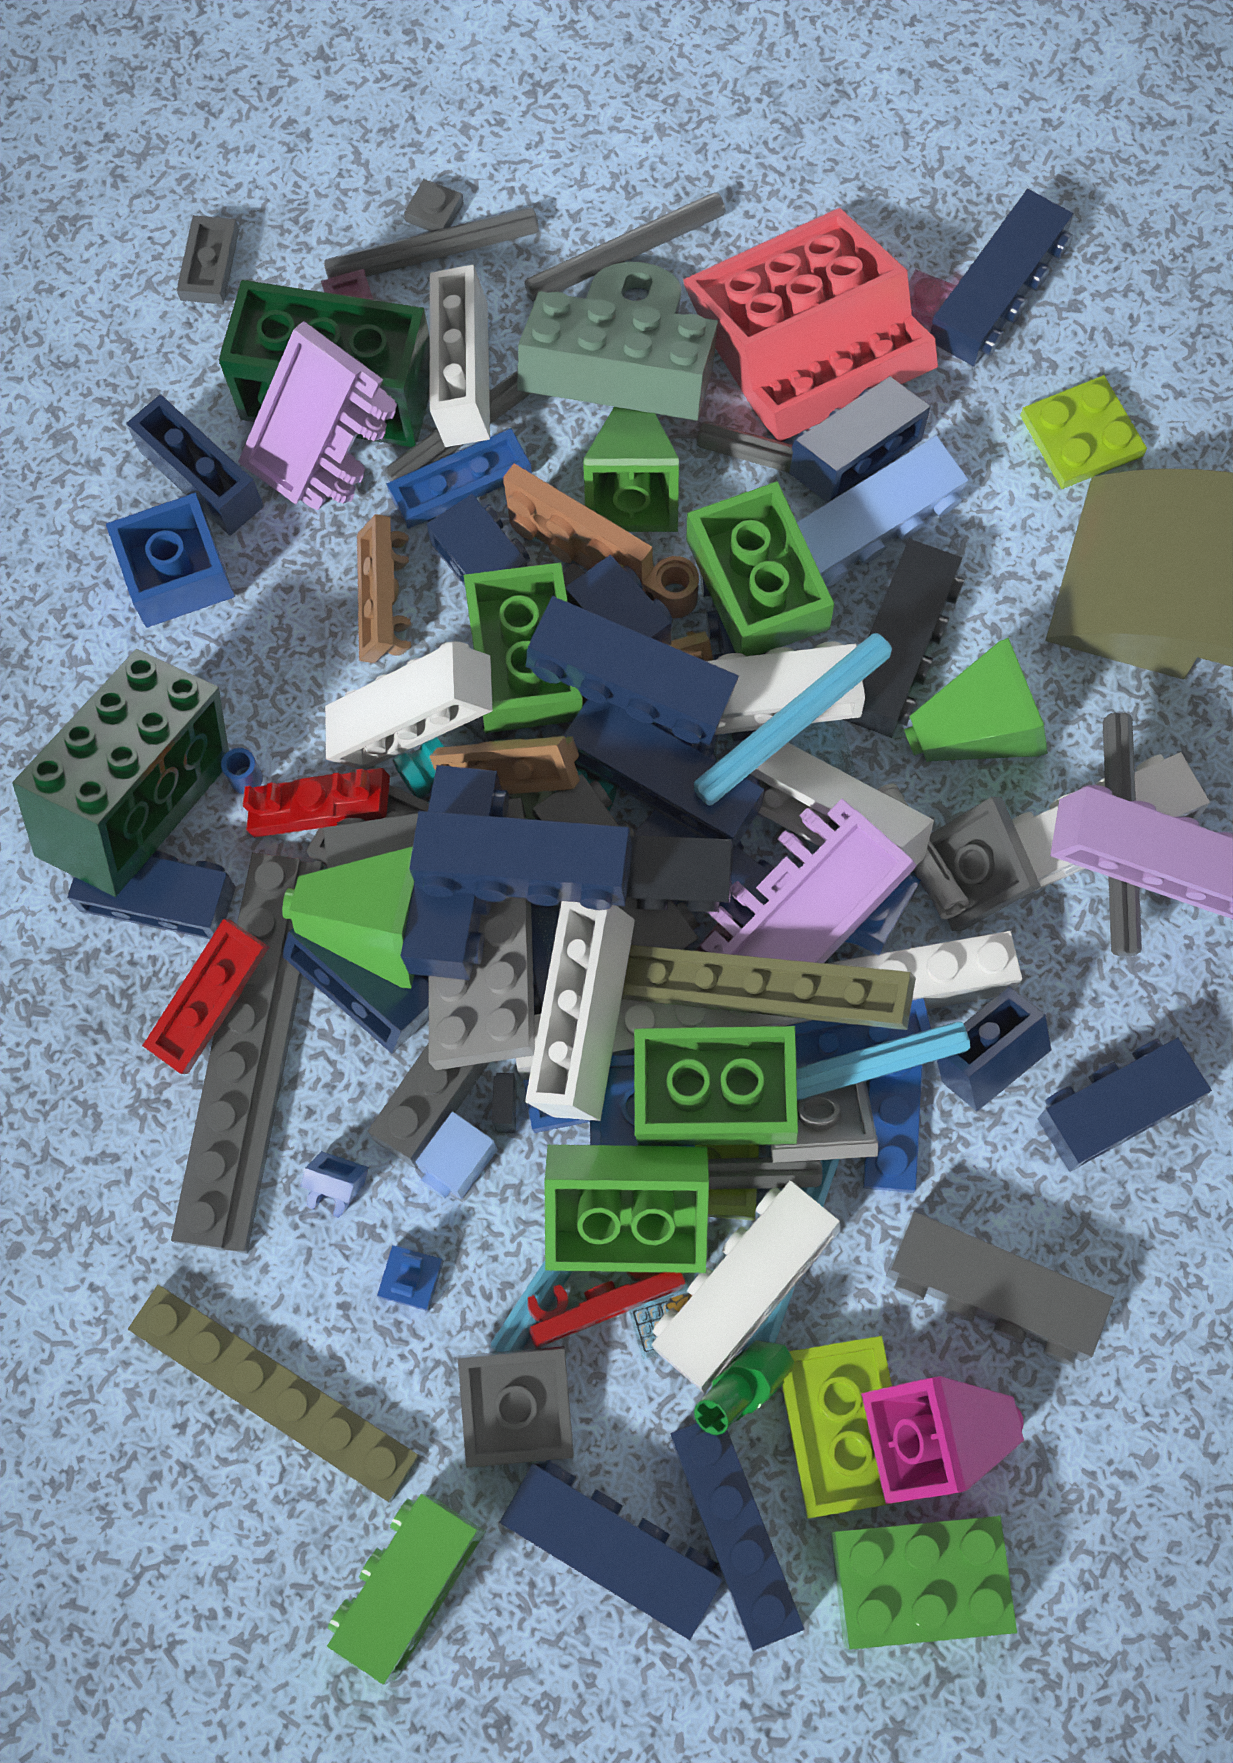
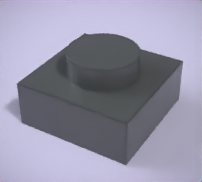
(433, 206)

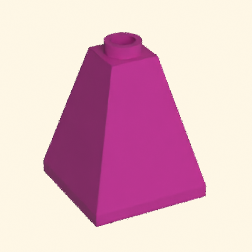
(939, 1435)

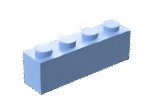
(882, 508)

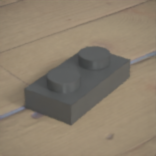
(208, 259)

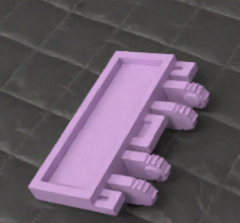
(312, 420)
(823, 900)

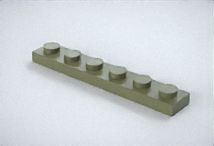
(770, 986)
(274, 1393)

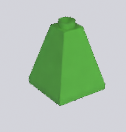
(633, 473)
(981, 714)
(358, 912)

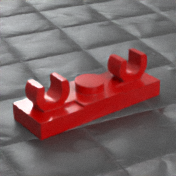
(316, 802)
(205, 996)
(601, 1305)

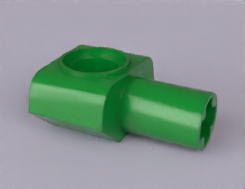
(744, 1385)

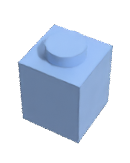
(455, 1157)

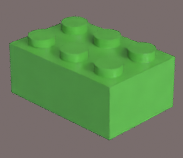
(759, 570)
(503, 619)
(715, 1086)
(626, 1208)
(923, 1583)
(403, 1587)

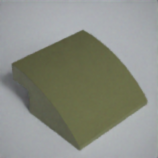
(1151, 571)

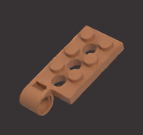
(588, 538)

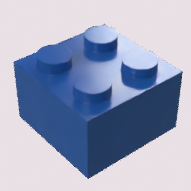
(170, 560)

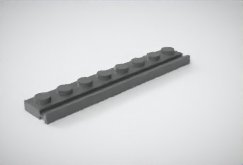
(243, 1074)

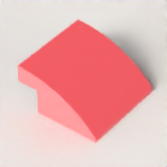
(812, 321)

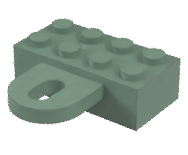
(620, 348)

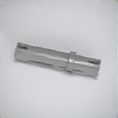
(934, 873)

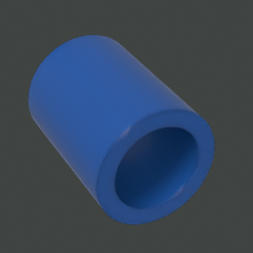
(236, 760)

